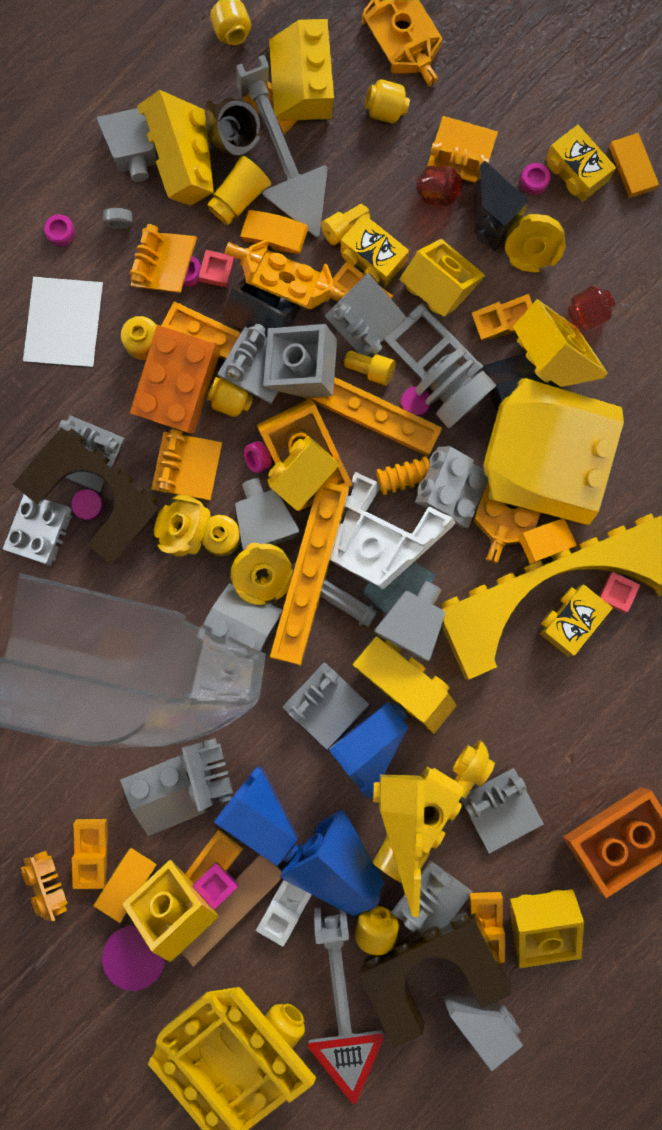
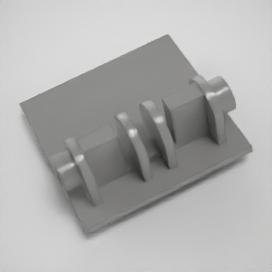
(365, 316)
(247, 363)
(98, 438)
(37, 530)
(325, 705)
(195, 762)
(501, 810)
(439, 900)

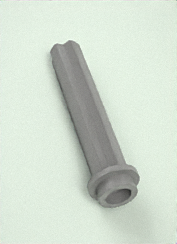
(347, 603)

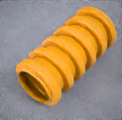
(402, 476)

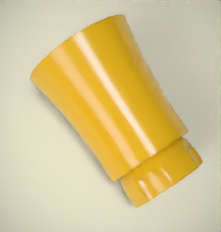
(238, 190)

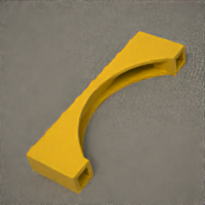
(478, 621)

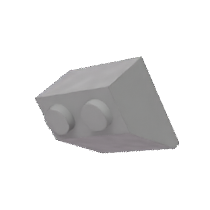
(301, 360)
(242, 620)
(160, 796)
(488, 1029)

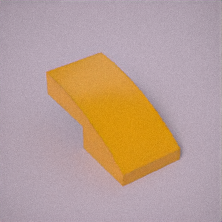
(284, 233)
(499, 318)
(547, 540)
(90, 854)
(125, 881)
(490, 912)

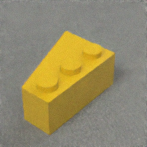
(181, 144)
(406, 683)

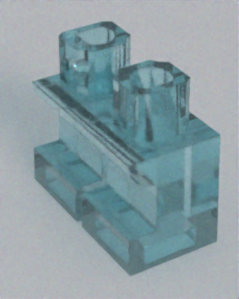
(409, 580)

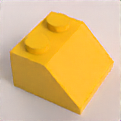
(441, 277)
(169, 911)
(547, 928)

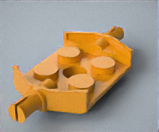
(406, 49)
(270, 269)
(502, 523)

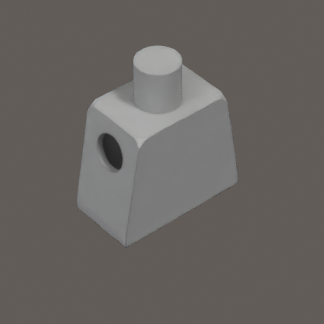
(129, 143)
(263, 516)
(414, 622)

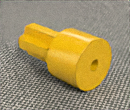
(339, 224)
(378, 369)

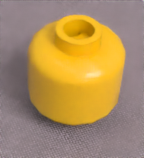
(230, 21)
(386, 101)
(138, 336)
(228, 398)
(228, 540)
(376, 931)
(287, 1022)

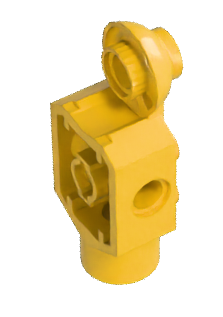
(444, 795)

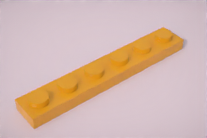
(309, 574)

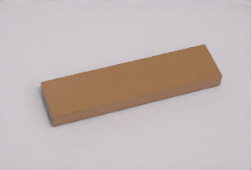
(252, 887)

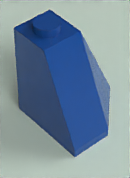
(371, 746)
(259, 819)
(336, 867)

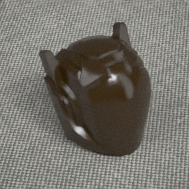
(232, 127)

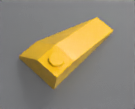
(403, 813)

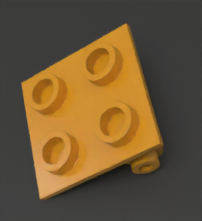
(462, 147)
(161, 260)
(186, 465)
(42, 903)

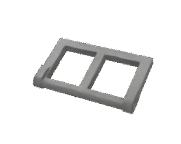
(448, 339)

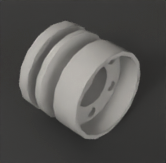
(454, 387)

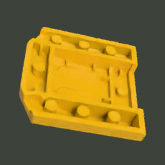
(552, 451)
(227, 1062)

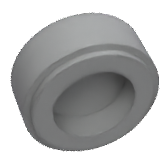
(117, 218)

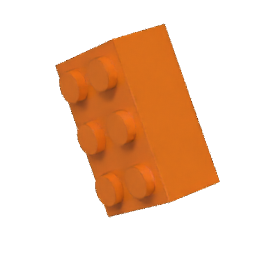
(175, 379)
(619, 842)

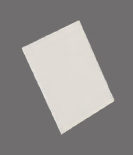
(63, 321)

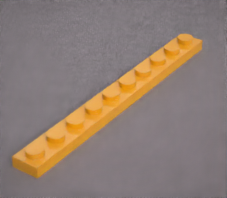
(346, 399)

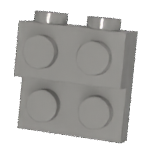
(452, 485)

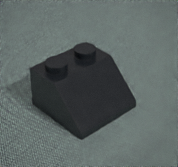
(495, 206)
(252, 306)
(508, 373)

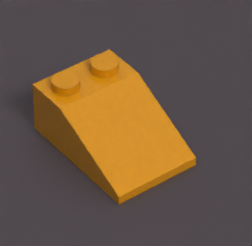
(297, 423)

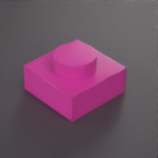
(215, 885)

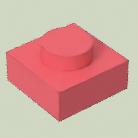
(216, 268)
(619, 592)

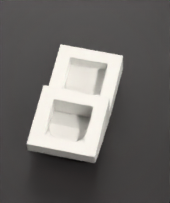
(283, 913)

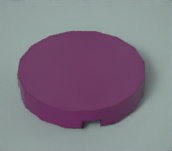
(130, 961)

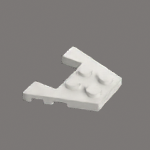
(377, 548)

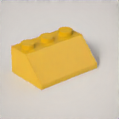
(302, 71)
(557, 347)

